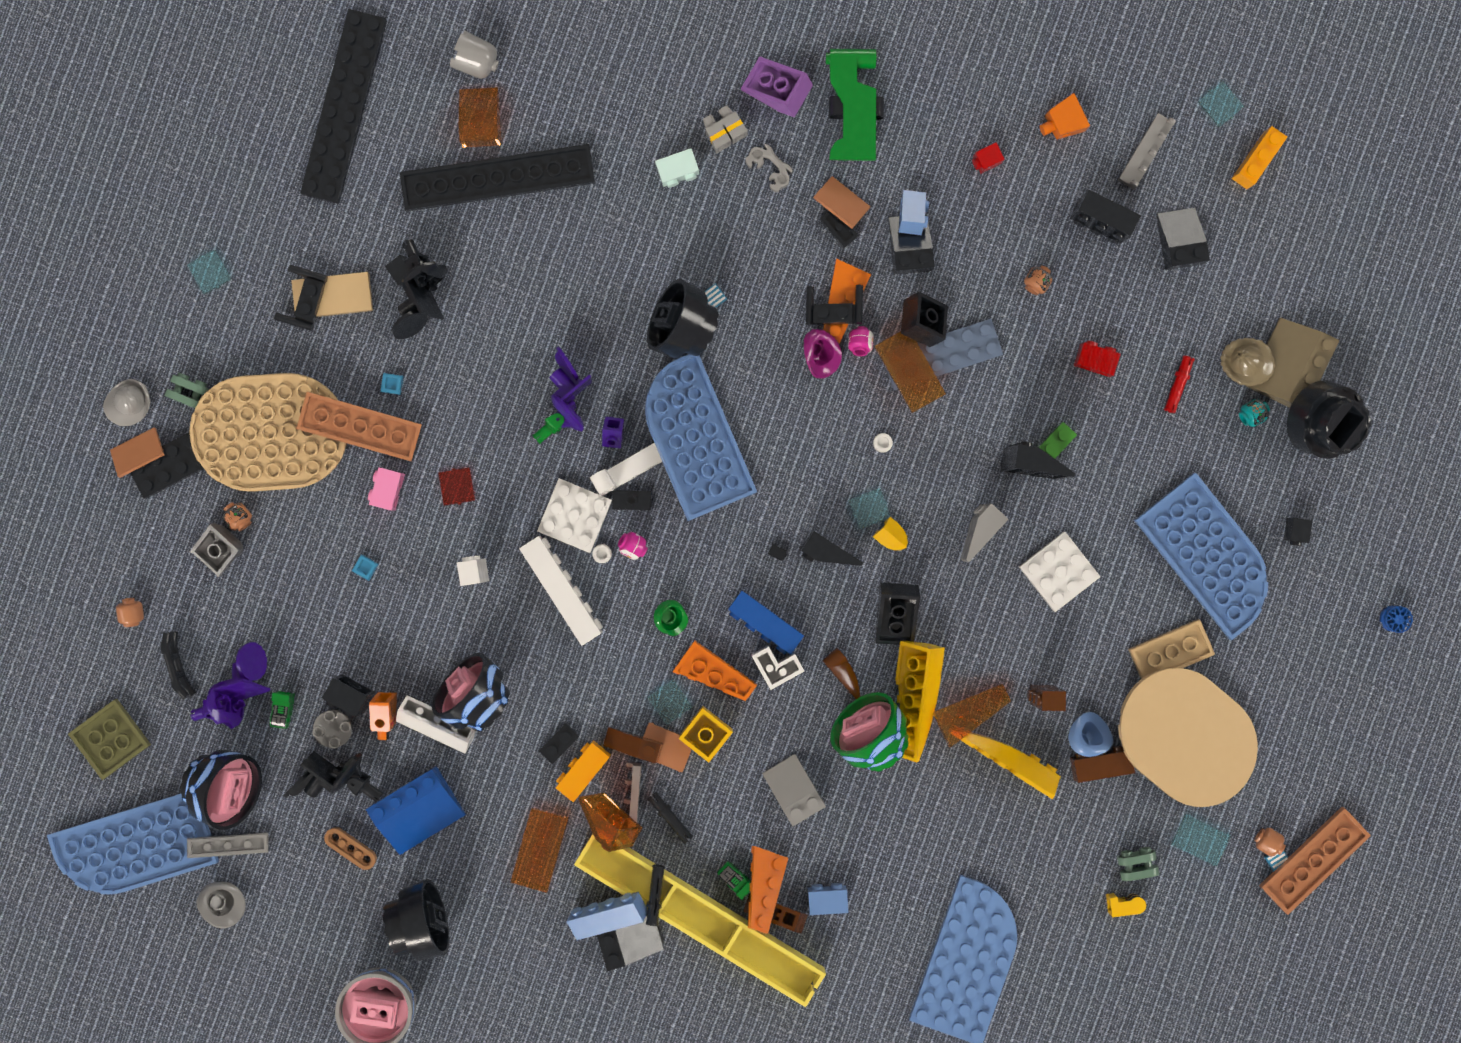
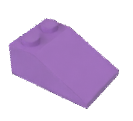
(777, 86)

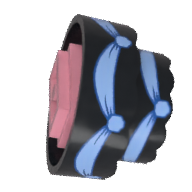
(471, 694)
(221, 788)

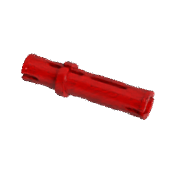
(1181, 378)

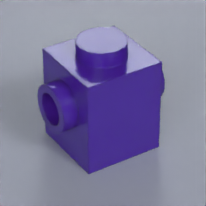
(612, 436)

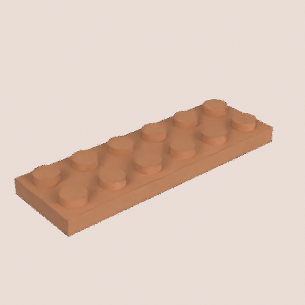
(358, 426)
(1314, 860)

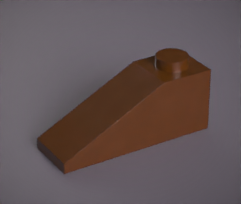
(633, 745)
(785, 917)

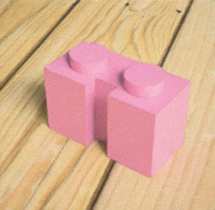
(386, 489)

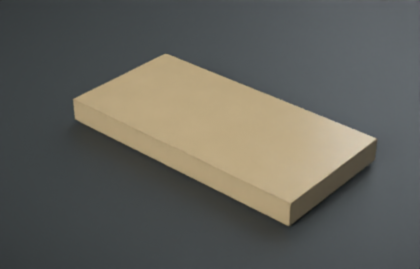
(341, 294)
(1172, 649)

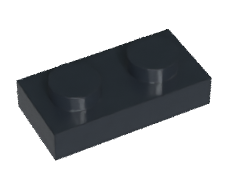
(838, 229)
(559, 743)

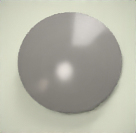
(332, 728)

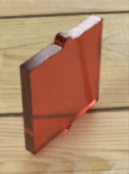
(456, 486)

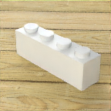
(421, 719)

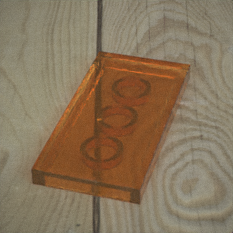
(910, 371)
(539, 850)

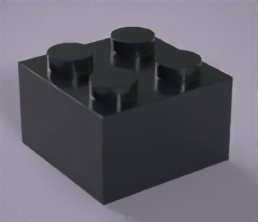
(924, 319)
(348, 696)

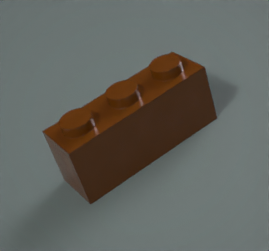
(1047, 697)
(1102, 766)

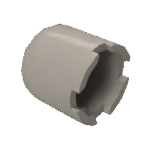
(474, 56)

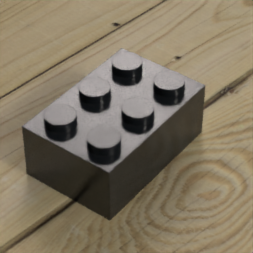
(1105, 217)

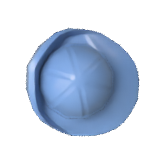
(1090, 735)

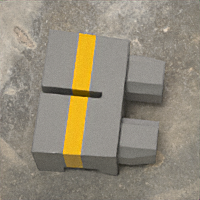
(716, 130)

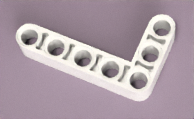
(610, 479)

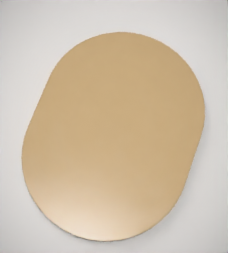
(250, 438)
(1188, 737)

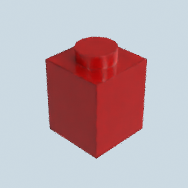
(987, 158)

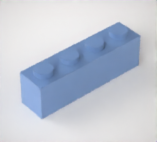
(607, 915)

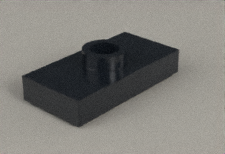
(631, 500)

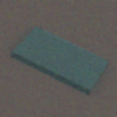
(1201, 840)

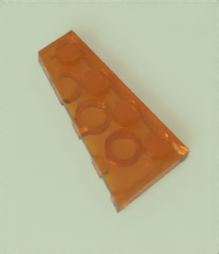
(966, 715)

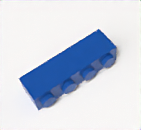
(766, 622)

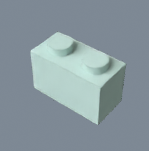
(677, 168)

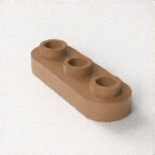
(342, 847)

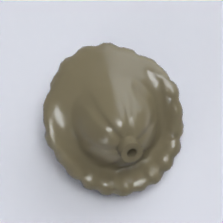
(1248, 361)

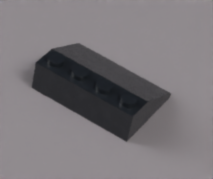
(1033, 461)

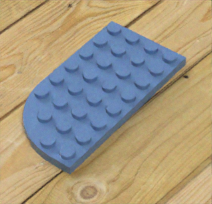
(695, 439)
(1208, 554)
(130, 847)
(967, 963)

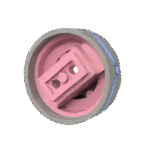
(375, 1007)

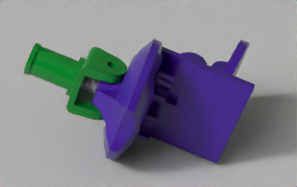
(568, 388)

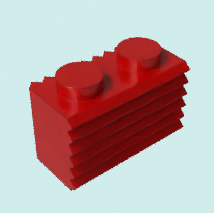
(1097, 359)

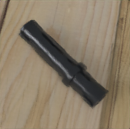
(665, 811)
(655, 895)

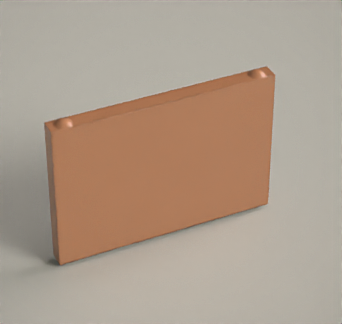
(842, 202)
(137, 452)
(674, 751)

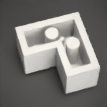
(776, 672)

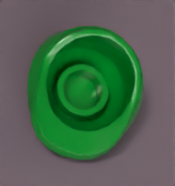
(670, 617)

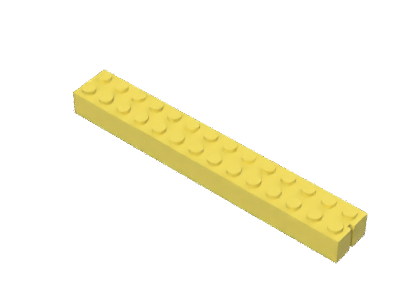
(707, 921)

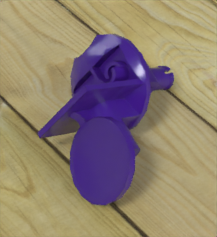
(226, 698)

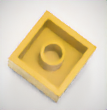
(705, 734)

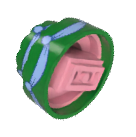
(871, 732)

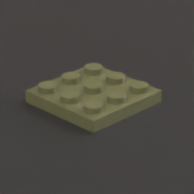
(109, 739)

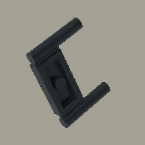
(308, 301)
(834, 313)

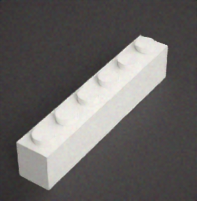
(560, 589)

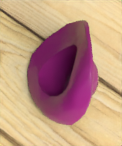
(821, 353)

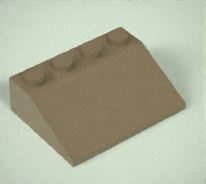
(1299, 358)

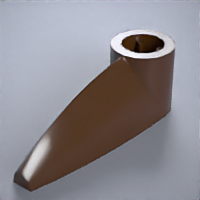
(843, 671)

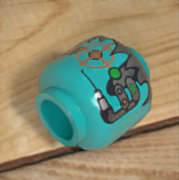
(1254, 413)

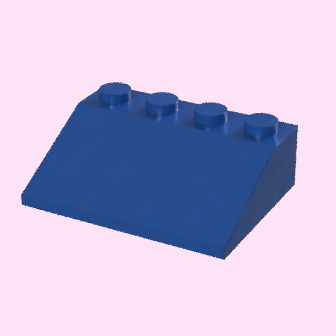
(416, 811)

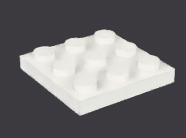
(574, 515)
(1059, 571)

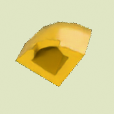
(892, 535)

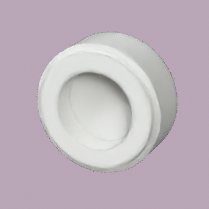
(882, 442)
(602, 553)

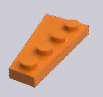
(843, 291)
(765, 885)

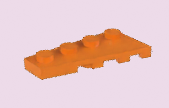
(711, 670)

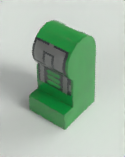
(281, 709)
(735, 879)

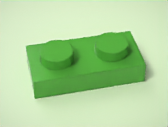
(1058, 440)

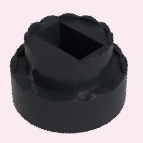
(682, 321)
(1328, 420)
(417, 922)

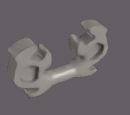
(782, 178)

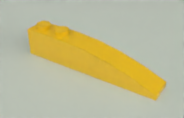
(918, 684)
(1017, 762)

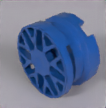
(1396, 618)

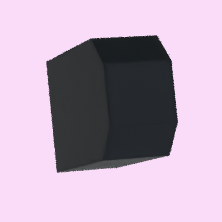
(777, 552)

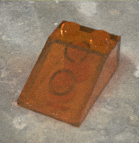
(479, 117)
(609, 823)

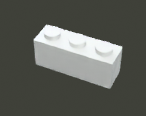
(472, 570)

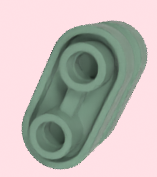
(182, 380)
(1128, 859)

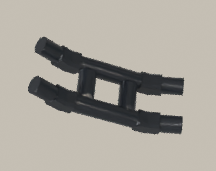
(179, 681)

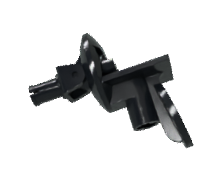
(418, 287)
(325, 775)

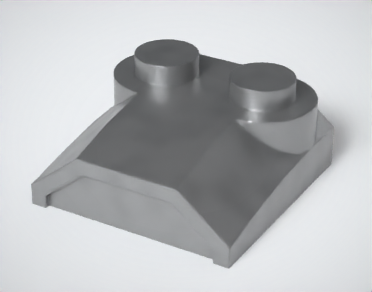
(217, 548)

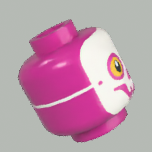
(861, 341)
(632, 545)

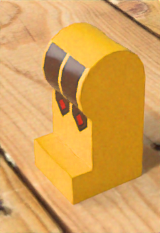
(1125, 906)

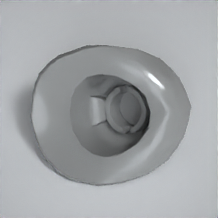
(127, 403)
(221, 904)

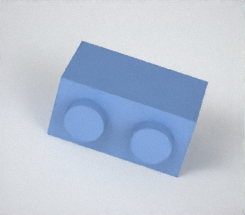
(912, 212)
(827, 899)

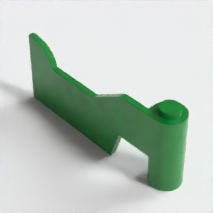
(858, 104)

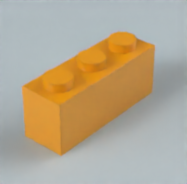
(1259, 157)
(582, 770)

